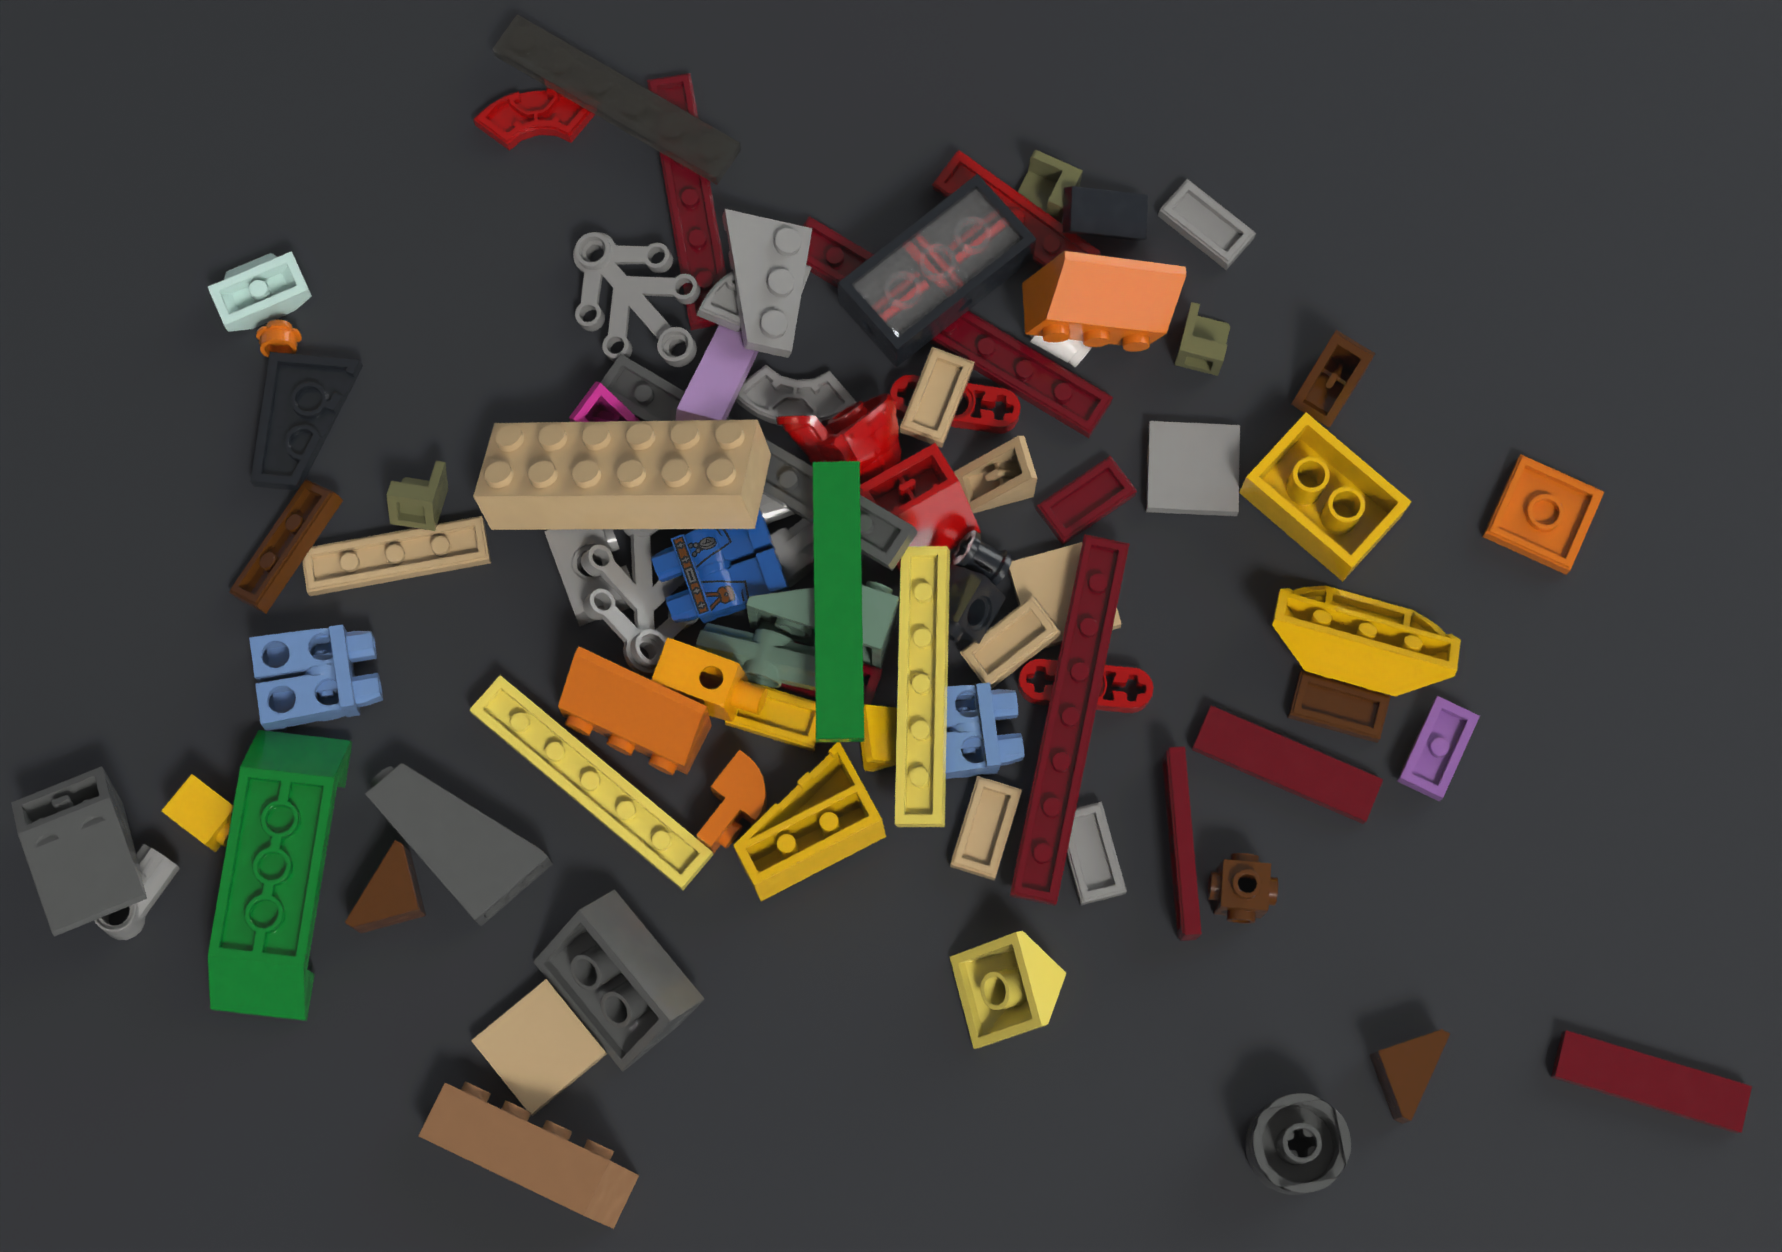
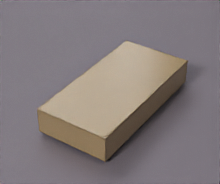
(937, 397)
(1011, 642)
(985, 828)

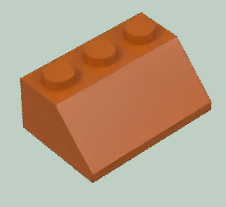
(1102, 300)
(633, 713)

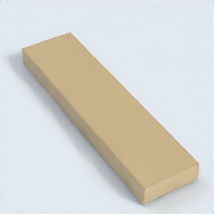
(396, 556)

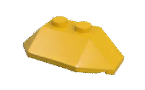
(1364, 640)

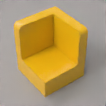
(879, 737)

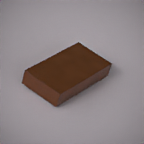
(1339, 707)

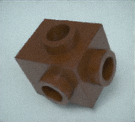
(1233, 902)

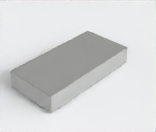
(1206, 224)
(1093, 856)

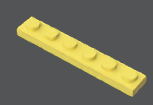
(922, 687)
(591, 782)

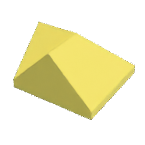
(1006, 987)

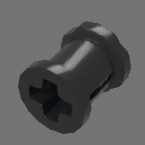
(981, 557)

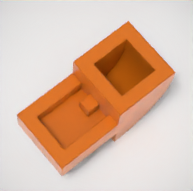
(742, 795)

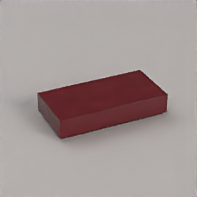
(1086, 500)

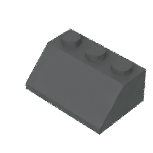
(618, 979)

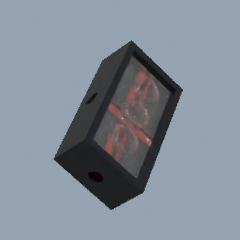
(936, 270)

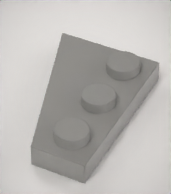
(769, 278)

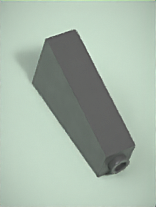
(463, 847)

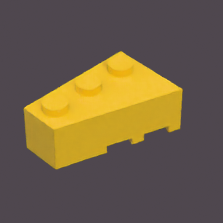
(811, 827)

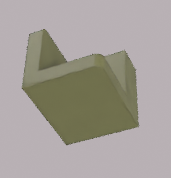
(1046, 183)
(1202, 343)
(418, 501)

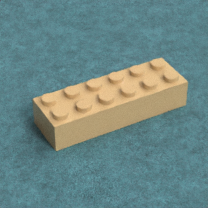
(623, 475)

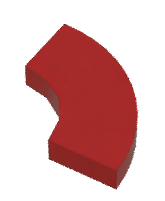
(530, 115)

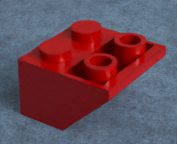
(926, 496)

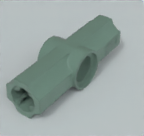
(764, 655)

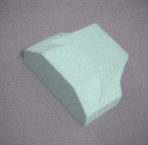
(260, 292)

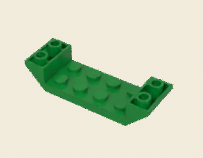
(274, 874)

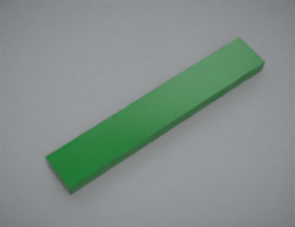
(838, 602)

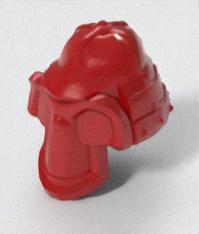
(858, 433)

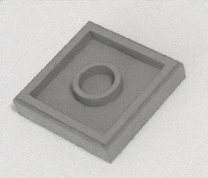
(1193, 468)

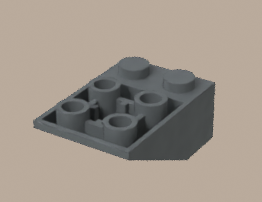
(79, 850)

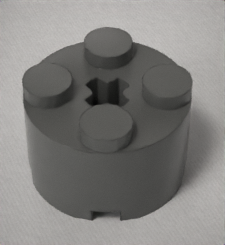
(1312, 1120)

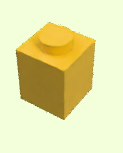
(201, 813)

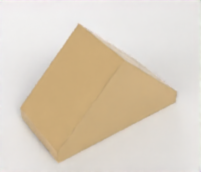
(999, 476)

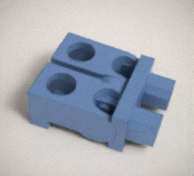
(312, 676)
(972, 734)

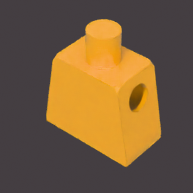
(699, 672)

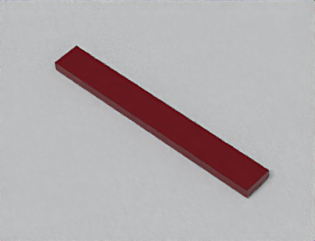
(991, 350)
(1069, 720)

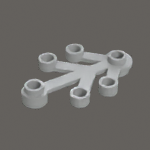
(631, 293)
(639, 595)

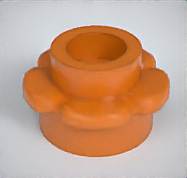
(278, 337)

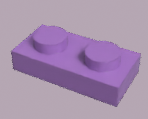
(1438, 748)

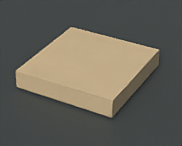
(1051, 581)
(539, 1047)

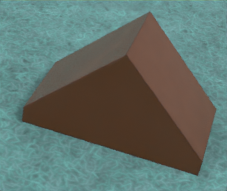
(1333, 378)
(390, 895)
(1406, 1071)

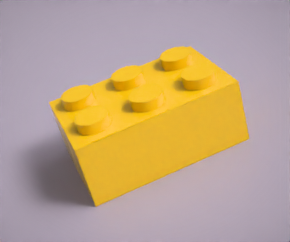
(1324, 496)

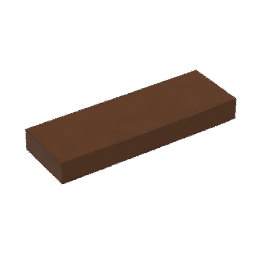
(286, 546)

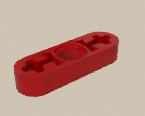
(989, 396)
(1118, 698)

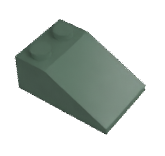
(794, 616)

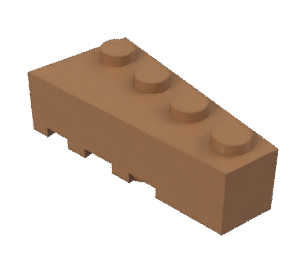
(529, 1154)

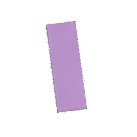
(717, 378)

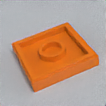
(1543, 514)

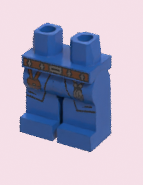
(720, 570)

